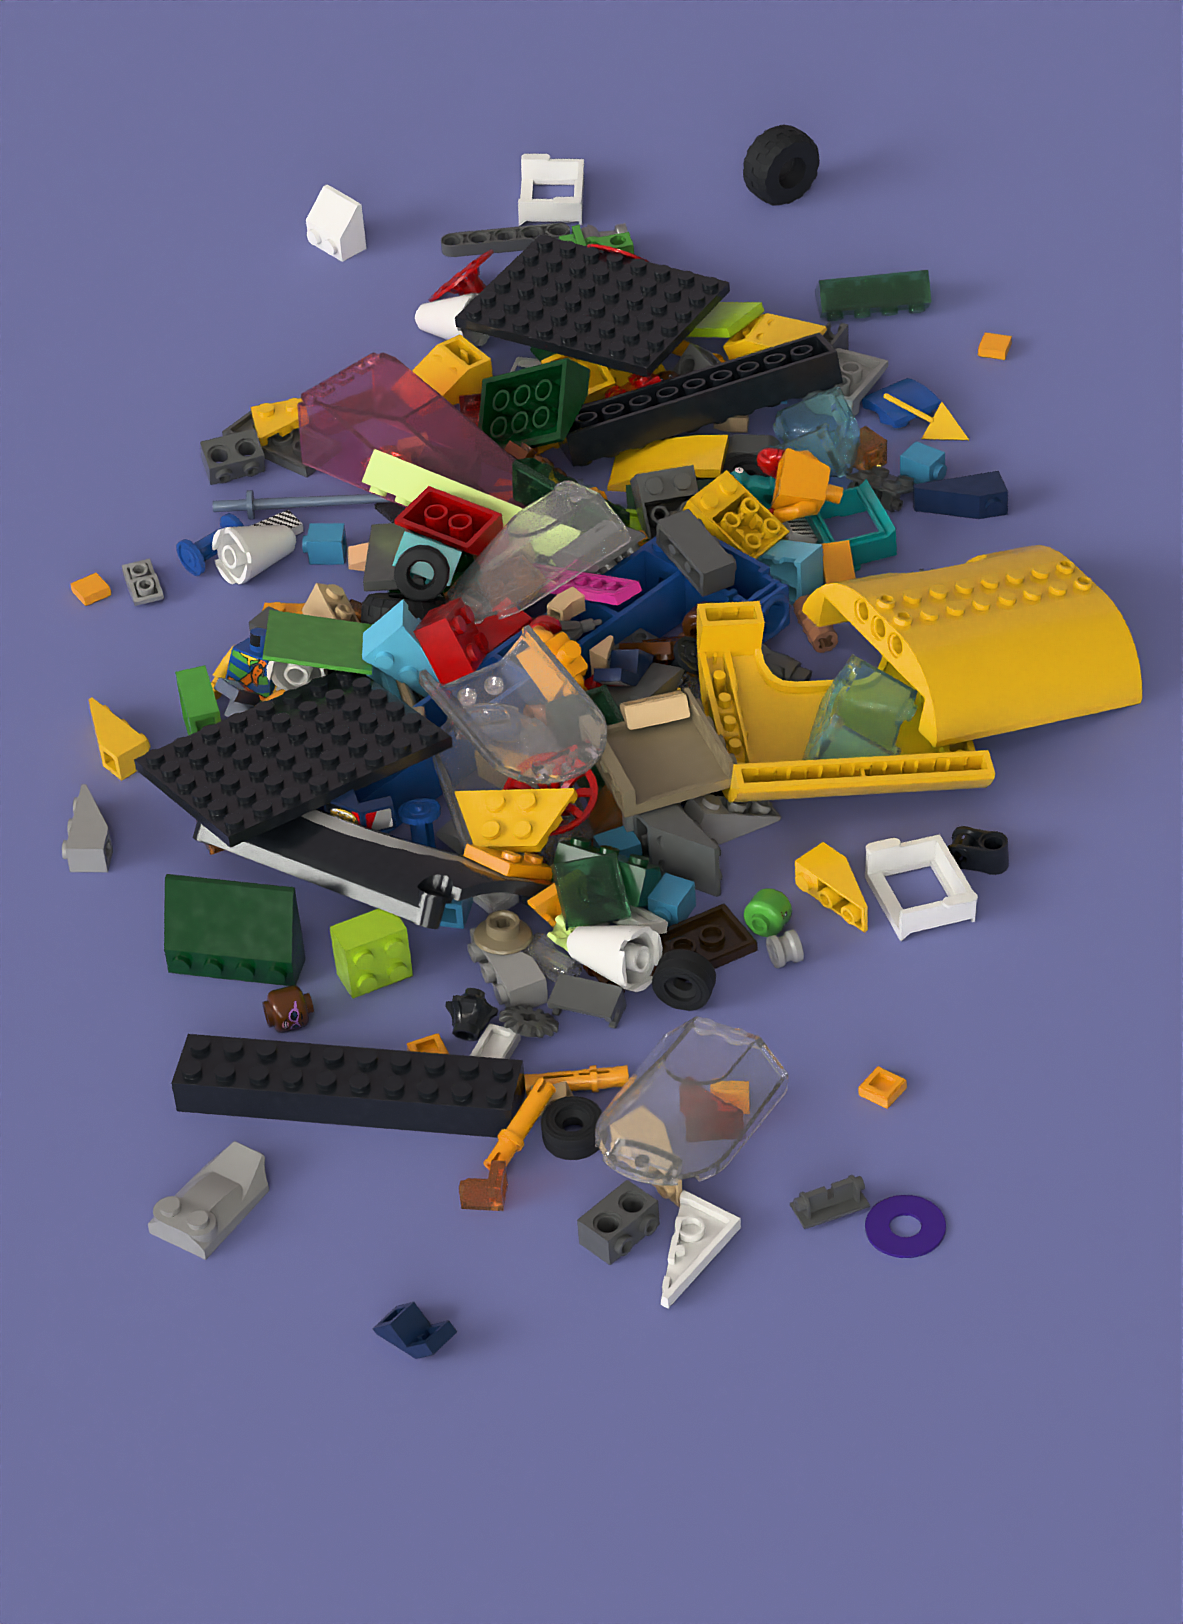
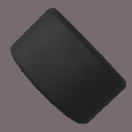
(424, 554)

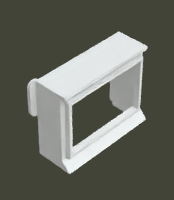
(542, 170)
(893, 857)

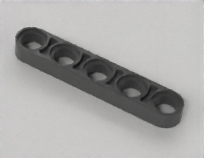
(498, 239)

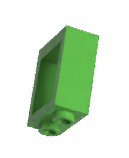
(197, 699)

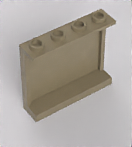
(665, 761)

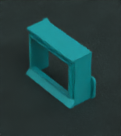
(863, 547)

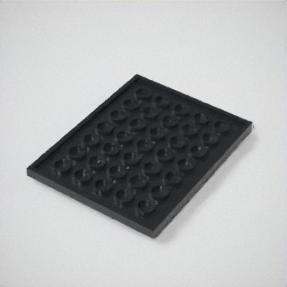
(593, 305)
(291, 755)

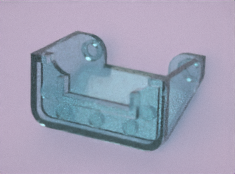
(822, 427)
(860, 714)

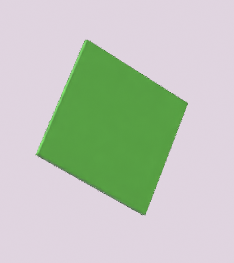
(315, 642)

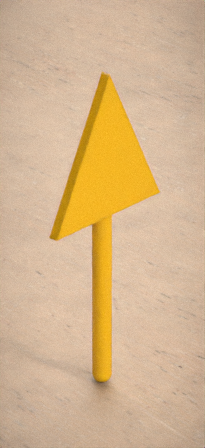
(941, 425)

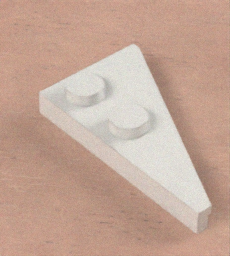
(697, 1239)

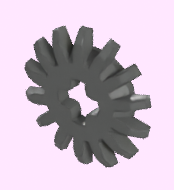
(528, 1022)

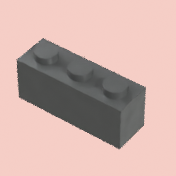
(696, 552)

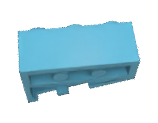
(796, 565)
(395, 649)

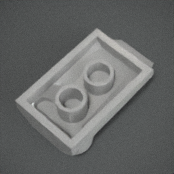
(858, 376)
(212, 1201)

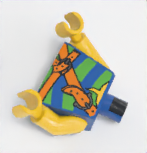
(246, 665)

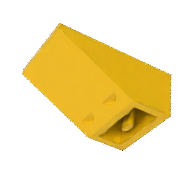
(768, 331)
(455, 369)
(736, 516)

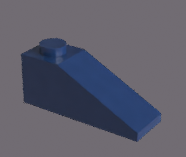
(965, 496)

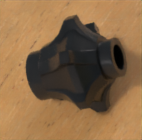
(470, 1014)

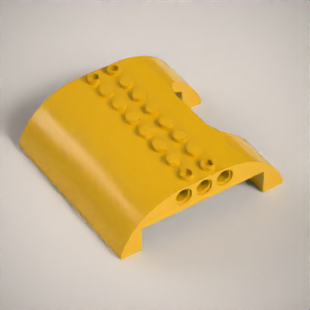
(993, 640)
(772, 718)

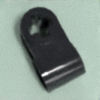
(980, 850)

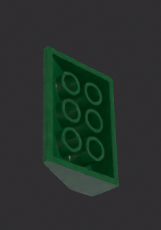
(533, 403)
(232, 930)

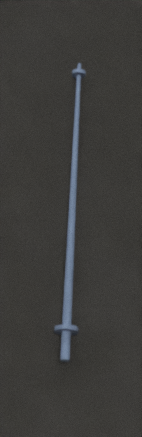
(251, 504)

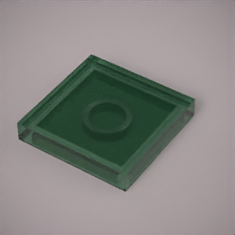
(591, 891)

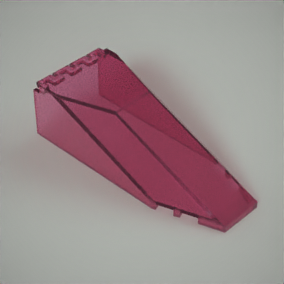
(396, 412)

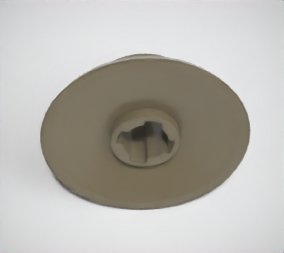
(502, 933)

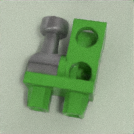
(616, 238)

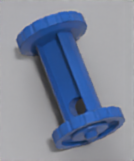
(195, 554)
(420, 816)

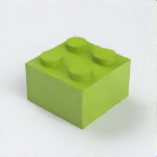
(371, 951)

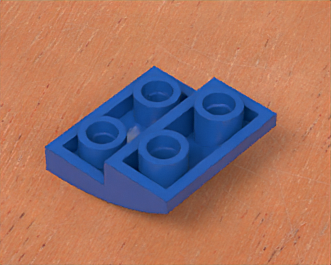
(909, 392)

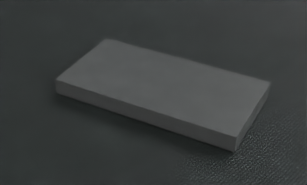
(279, 450)
(380, 556)

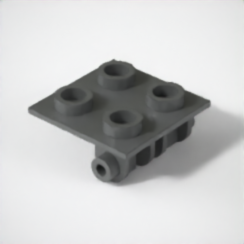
(886, 486)

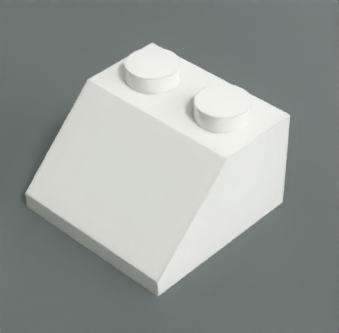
(336, 224)

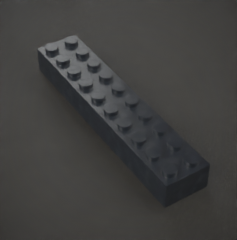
(702, 398)
(348, 1085)

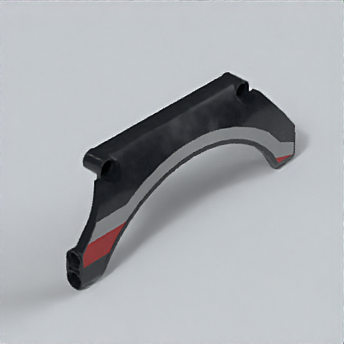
(374, 866)

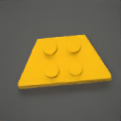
(514, 818)

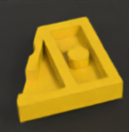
(275, 418)

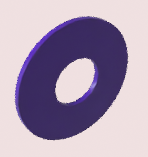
(926, 1240)

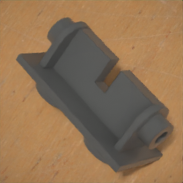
(825, 1205)

